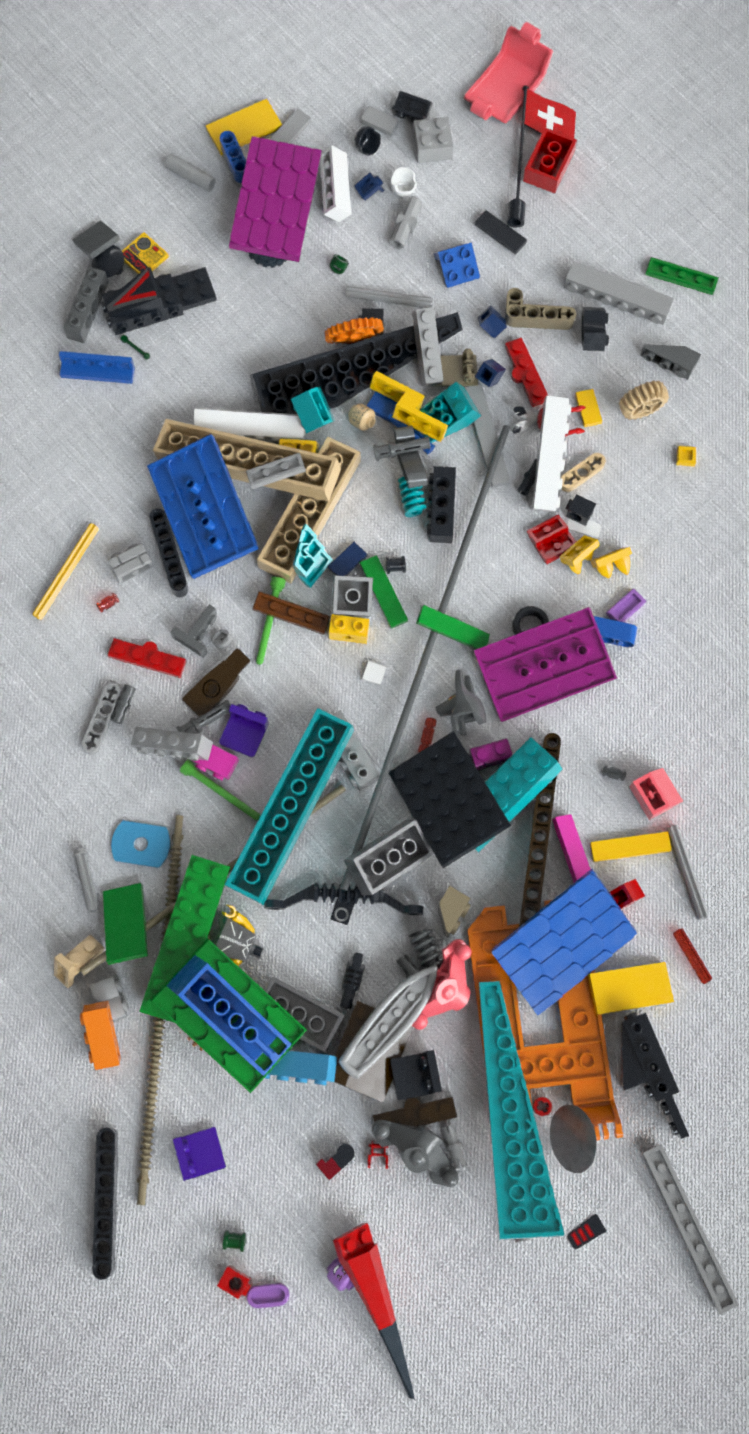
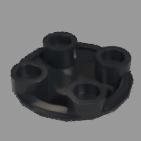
(110, 261)

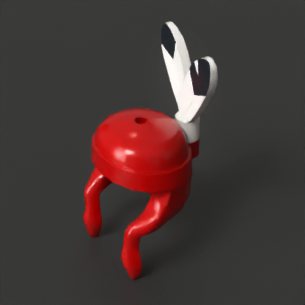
(530, 417)

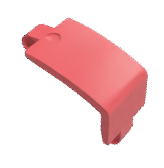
(518, 64)

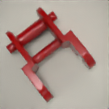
(372, 1145)

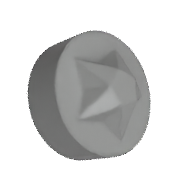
(221, 639)

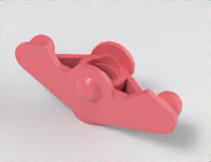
(450, 987)

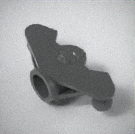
(418, 1150)

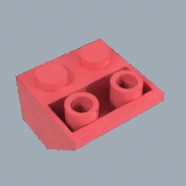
(655, 793)

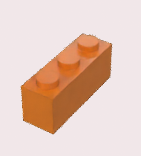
(100, 1035)

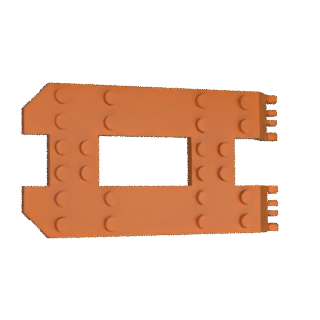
(581, 1056)

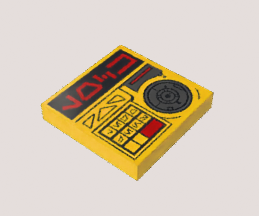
(144, 253)

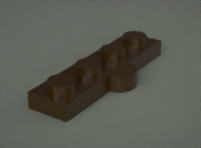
(417, 1113)

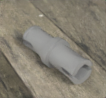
(454, 1146)

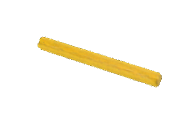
(65, 571)

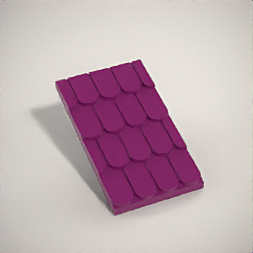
(275, 199)
(545, 664)

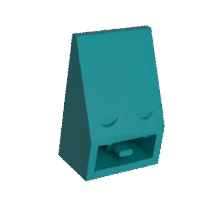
(453, 408)
(312, 409)

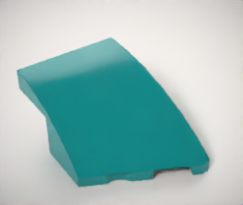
(310, 557)

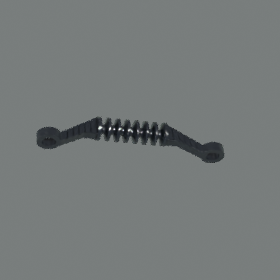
(314, 892)

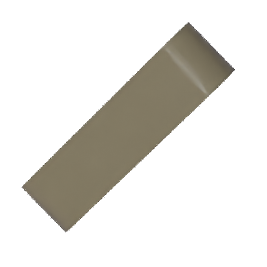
(540, 312)

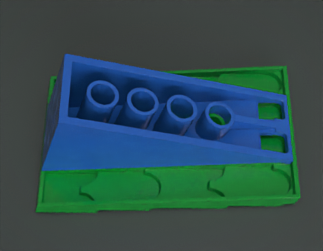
(228, 1015)

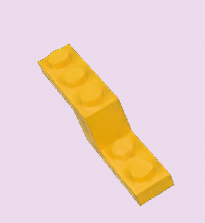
(408, 406)

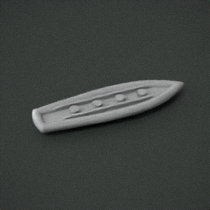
(388, 1022)

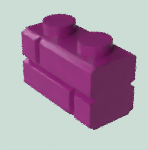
(490, 754)

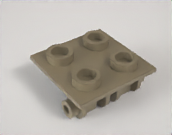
(459, 369)

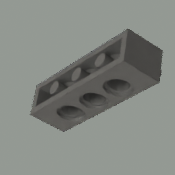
(86, 305)

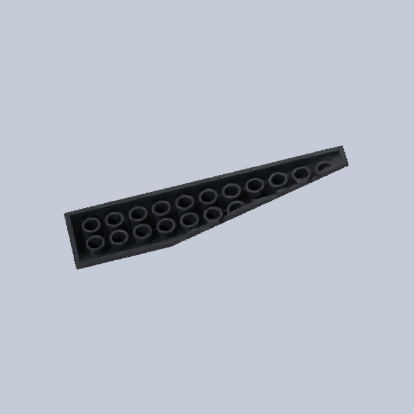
(343, 370)

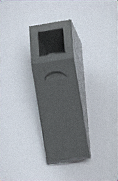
(676, 359)

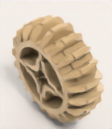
(644, 400)

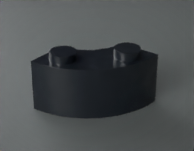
(594, 329)

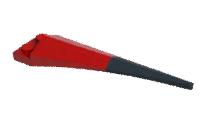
(364, 1267)

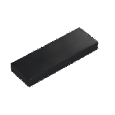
(500, 232)

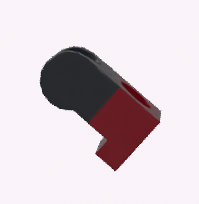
(343, 1156)

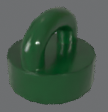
(339, 262)

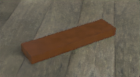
(291, 613)

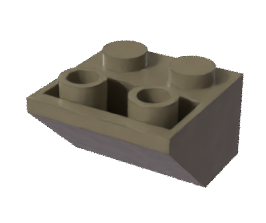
(451, 908)

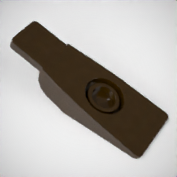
(216, 683)

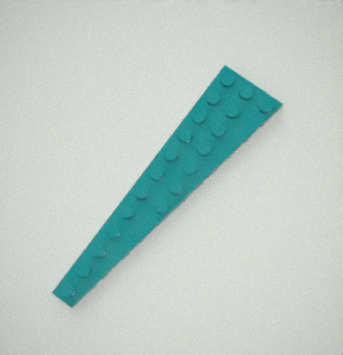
(520, 1172)

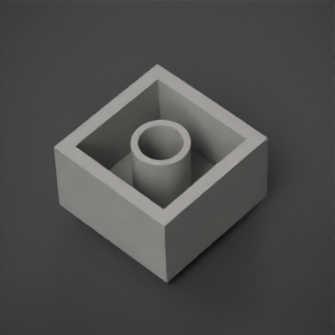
(433, 140)
(352, 596)

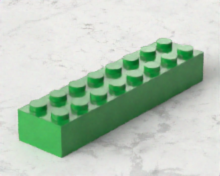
(188, 924)

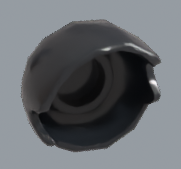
(367, 140)

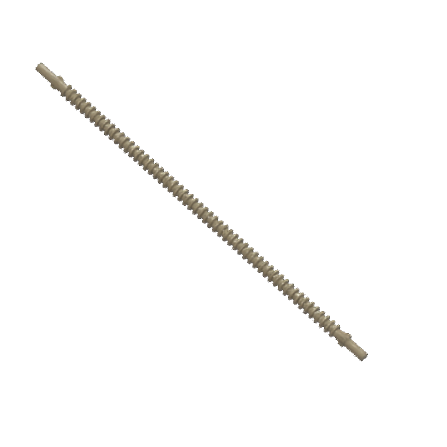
(143, 1178)

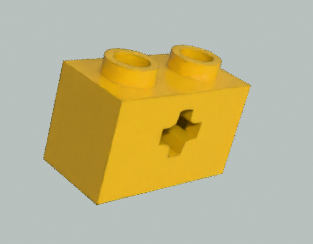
(349, 629)

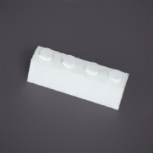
(335, 184)

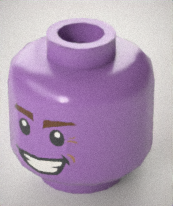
(338, 1276)

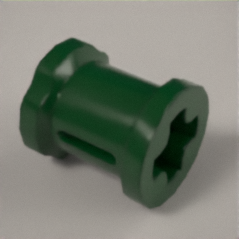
(234, 1241)

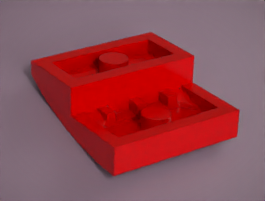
(551, 538)

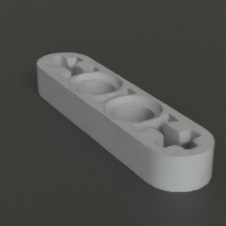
(101, 718)

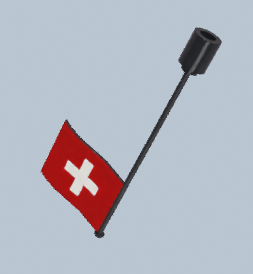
(536, 115)

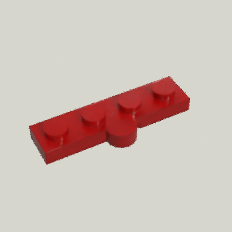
(526, 372)
(147, 657)

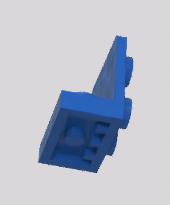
(458, 264)

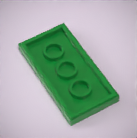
(125, 923)

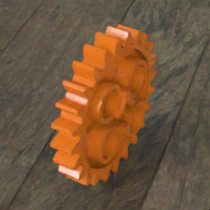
(353, 331)

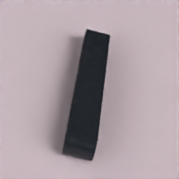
(101, 1212)

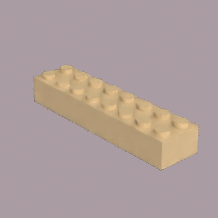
(281, 546)

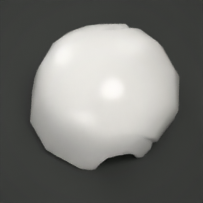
(403, 181)

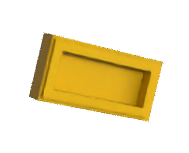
(591, 414)

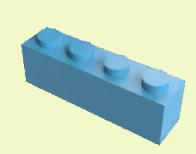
(304, 1067)

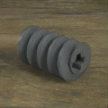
(427, 949)

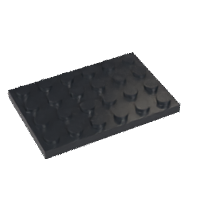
(449, 799)

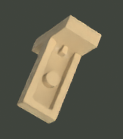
(69, 965)

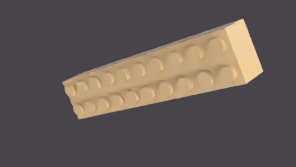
(247, 453)

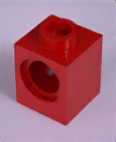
(224, 1282)

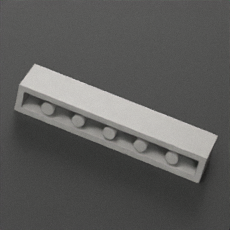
(618, 293)

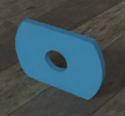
(125, 836)

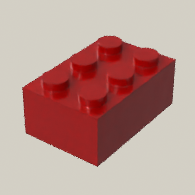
(549, 160)

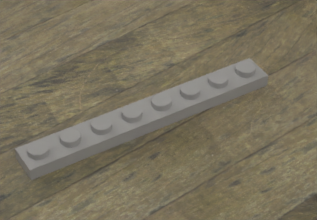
(690, 1229)

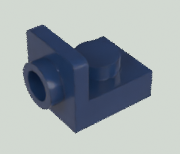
(369, 185)

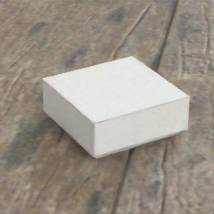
(374, 673)

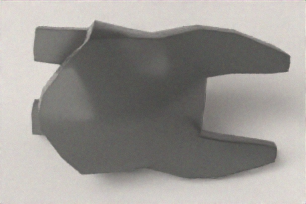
(463, 705)

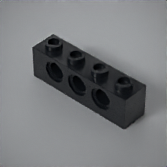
(446, 477)

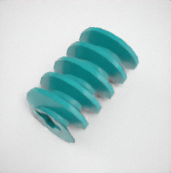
(410, 499)

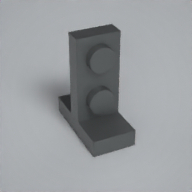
(197, 632)

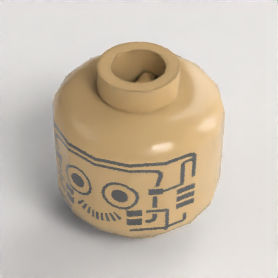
(361, 417)

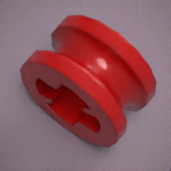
(540, 1112)

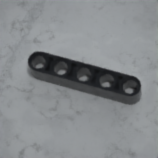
(168, 560)

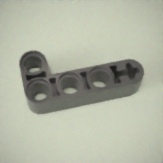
(410, 462)

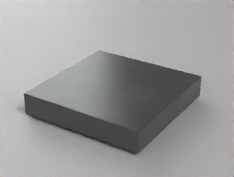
(96, 239)

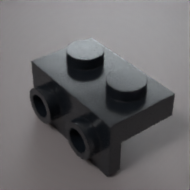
(411, 107)

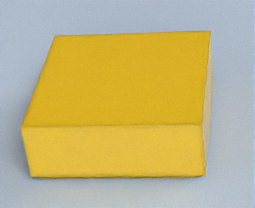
(686, 456)

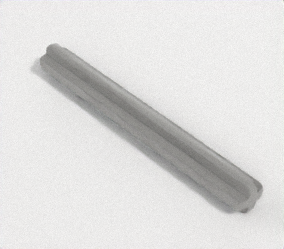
(389, 297)
(687, 872)

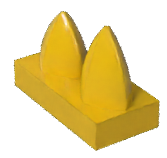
(581, 550)
(619, 557)

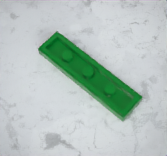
(681, 276)
(384, 592)
(452, 628)

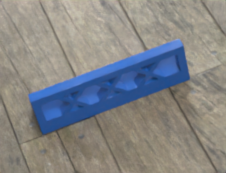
(97, 367)

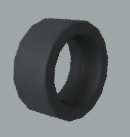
(529, 610)

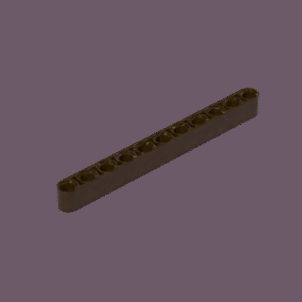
(540, 828)

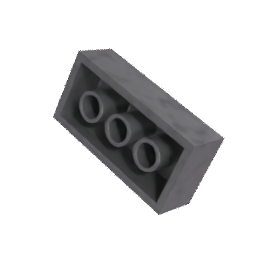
(388, 857)
(315, 1016)

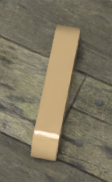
(585, 464)

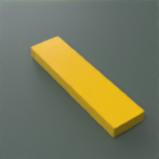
(630, 846)

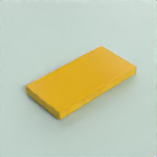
(251, 121)
(630, 988)

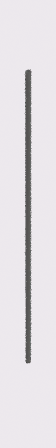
(427, 652)

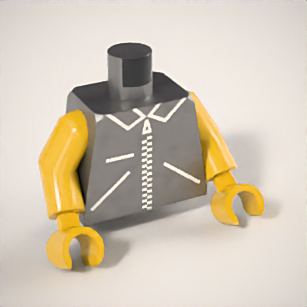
(238, 938)

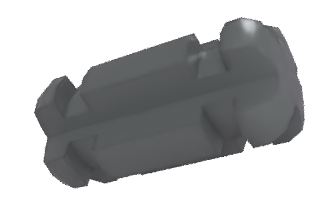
(614, 773)

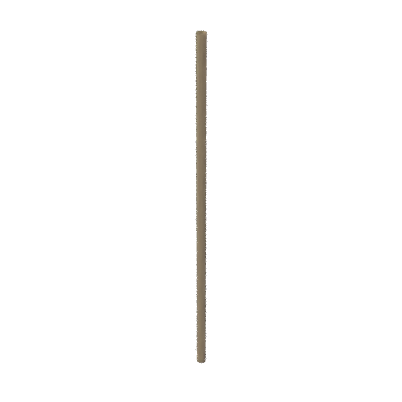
(168, 911)

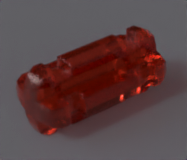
(107, 602)

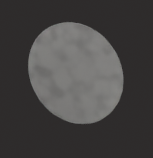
(573, 1138)

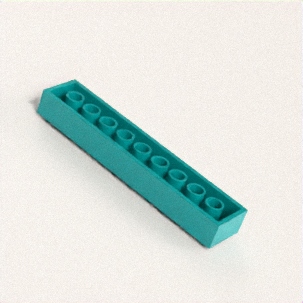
(290, 806)

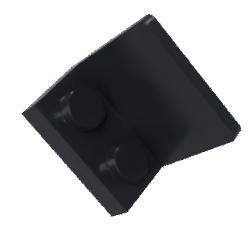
(415, 1075)

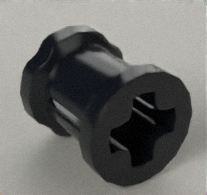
(395, 564)

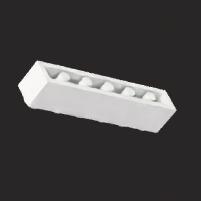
(250, 423)
(550, 454)

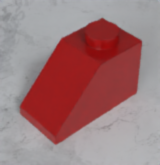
(627, 893)

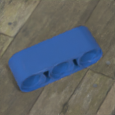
(233, 155)
(616, 632)

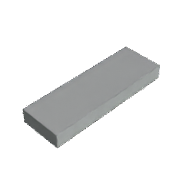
(275, 471)

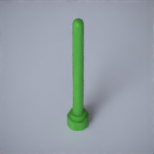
(277, 585)
(189, 769)

